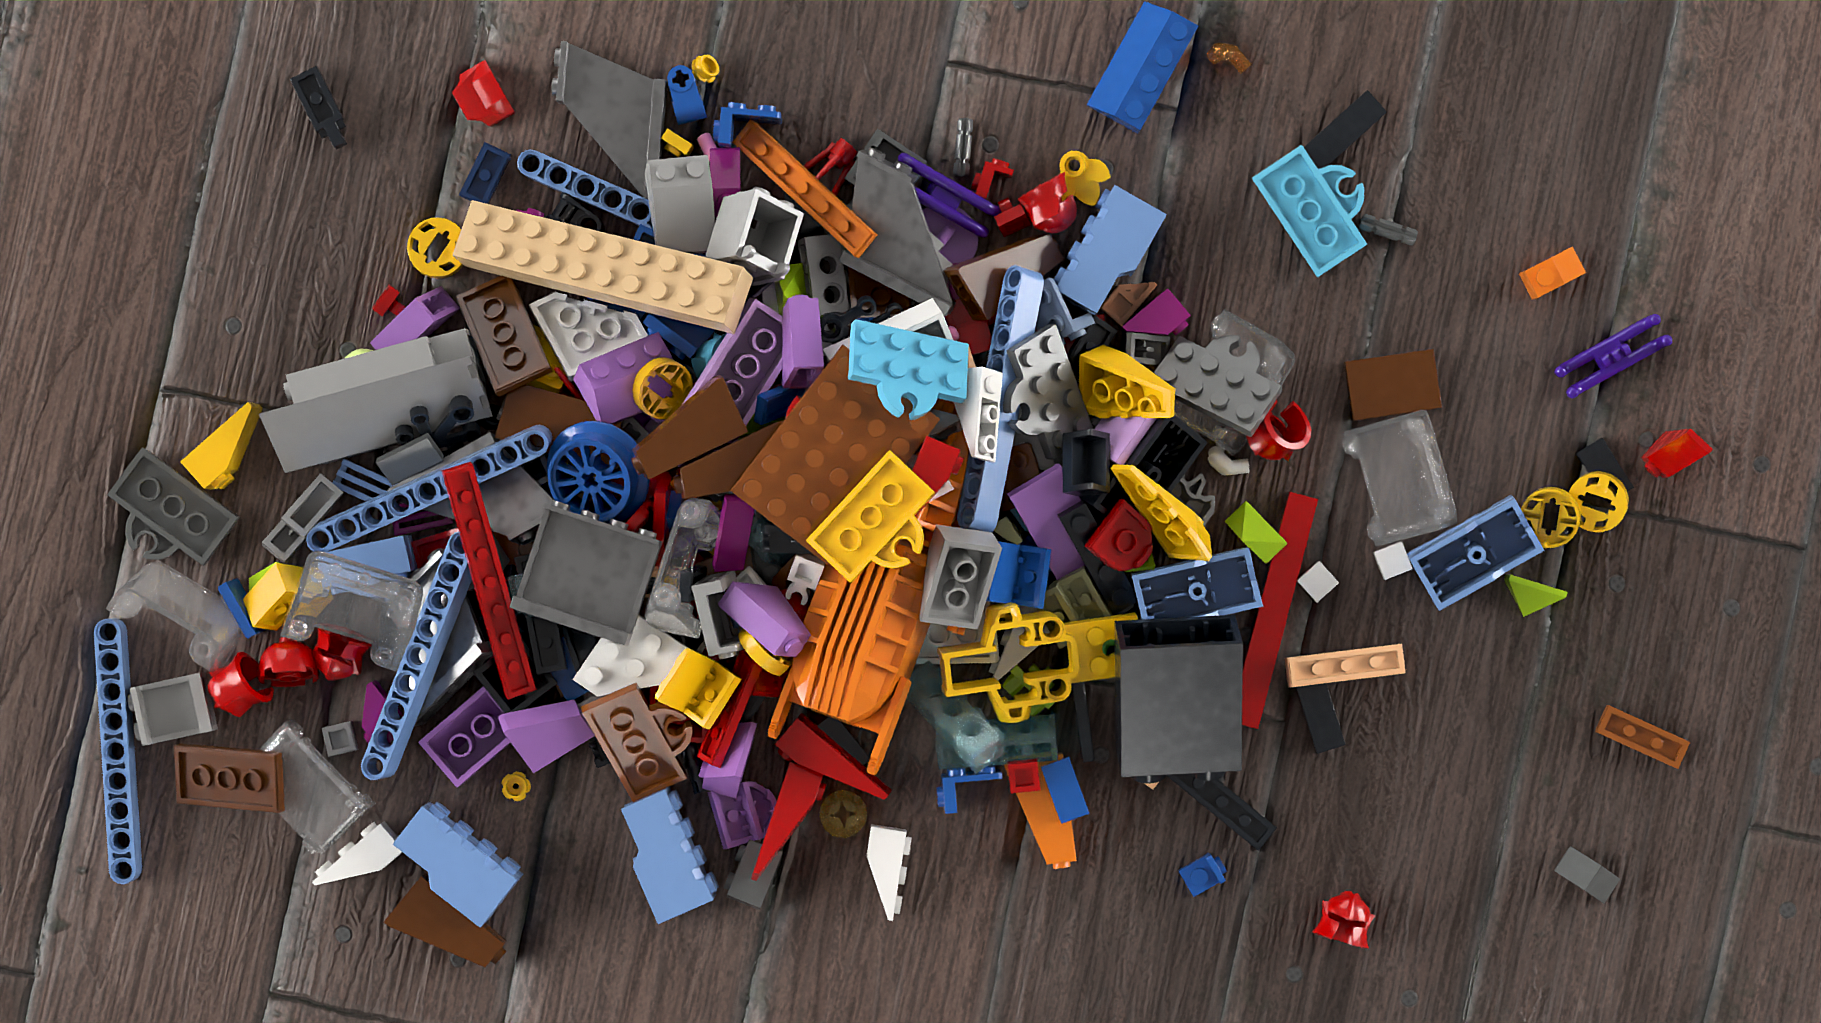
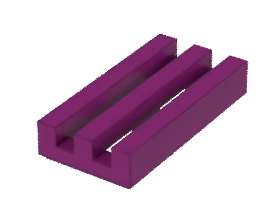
(397, 531)

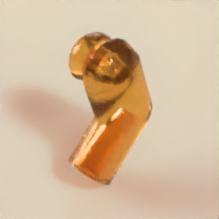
(1230, 53)

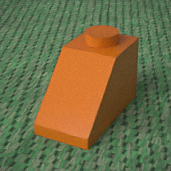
(1552, 273)

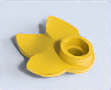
(1085, 181)

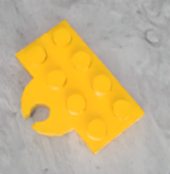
(874, 520)

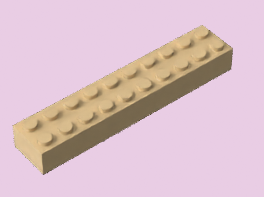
(603, 266)

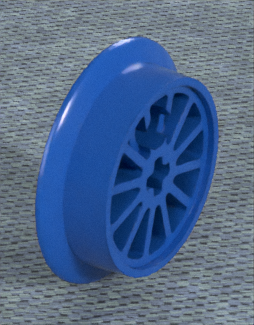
(618, 447)

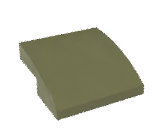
(1010, 529)
(1074, 599)

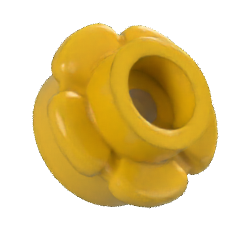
(705, 68)
(508, 789)

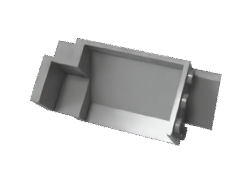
(362, 399)

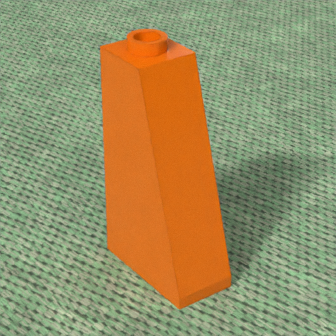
(1053, 838)

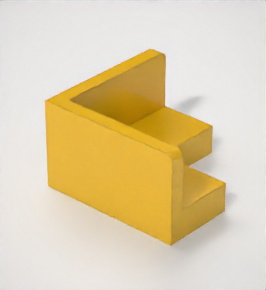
(271, 596)

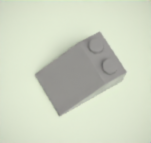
(681, 202)
(958, 576)

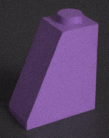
(418, 319)
(801, 342)
(766, 616)
(546, 732)

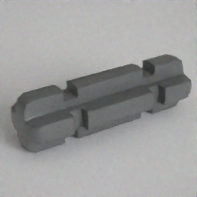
(963, 147)
(1388, 229)

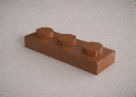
(1642, 736)

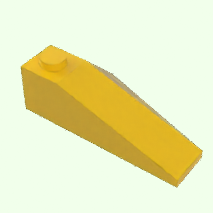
(1122, 387)
(1172, 522)

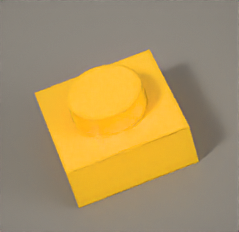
(675, 144)

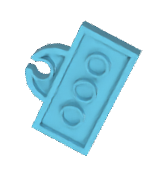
(1313, 207)
(908, 366)

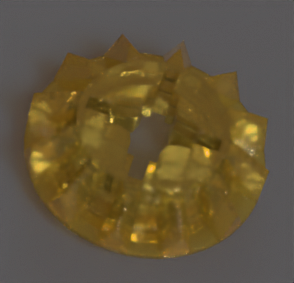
(852, 803)

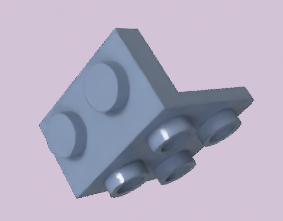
(1054, 311)

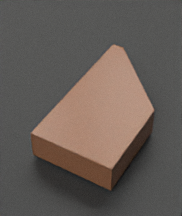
(1126, 300)

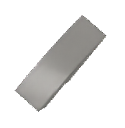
(301, 518)

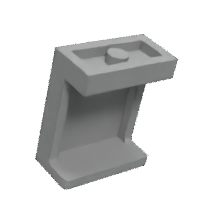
(713, 619)
(172, 709)

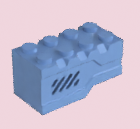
(1109, 250)
(1475, 552)
(1199, 587)
(667, 859)
(457, 863)

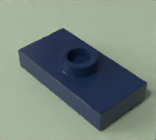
(485, 174)

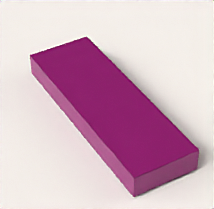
(732, 534)

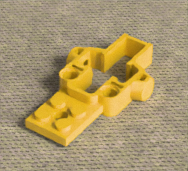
(1084, 648)

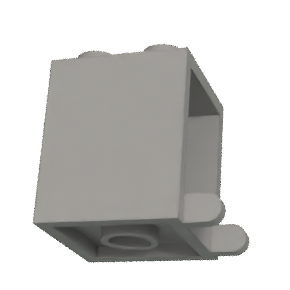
(761, 250)

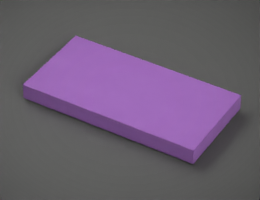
(1038, 505)

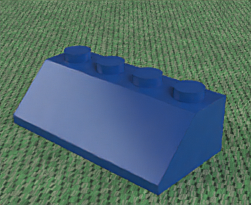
(1142, 66)

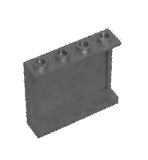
(587, 573)

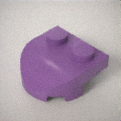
(743, 816)

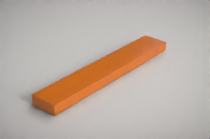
(804, 188)

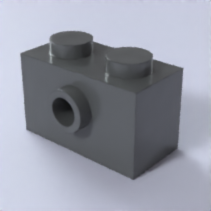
(741, 886)

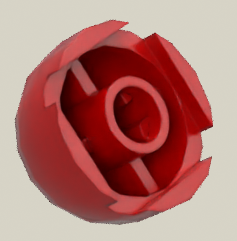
(287, 664)

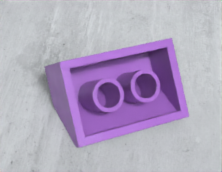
(609, 379)
(467, 738)

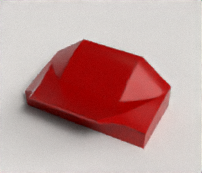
(482, 96)

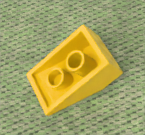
(222, 452)

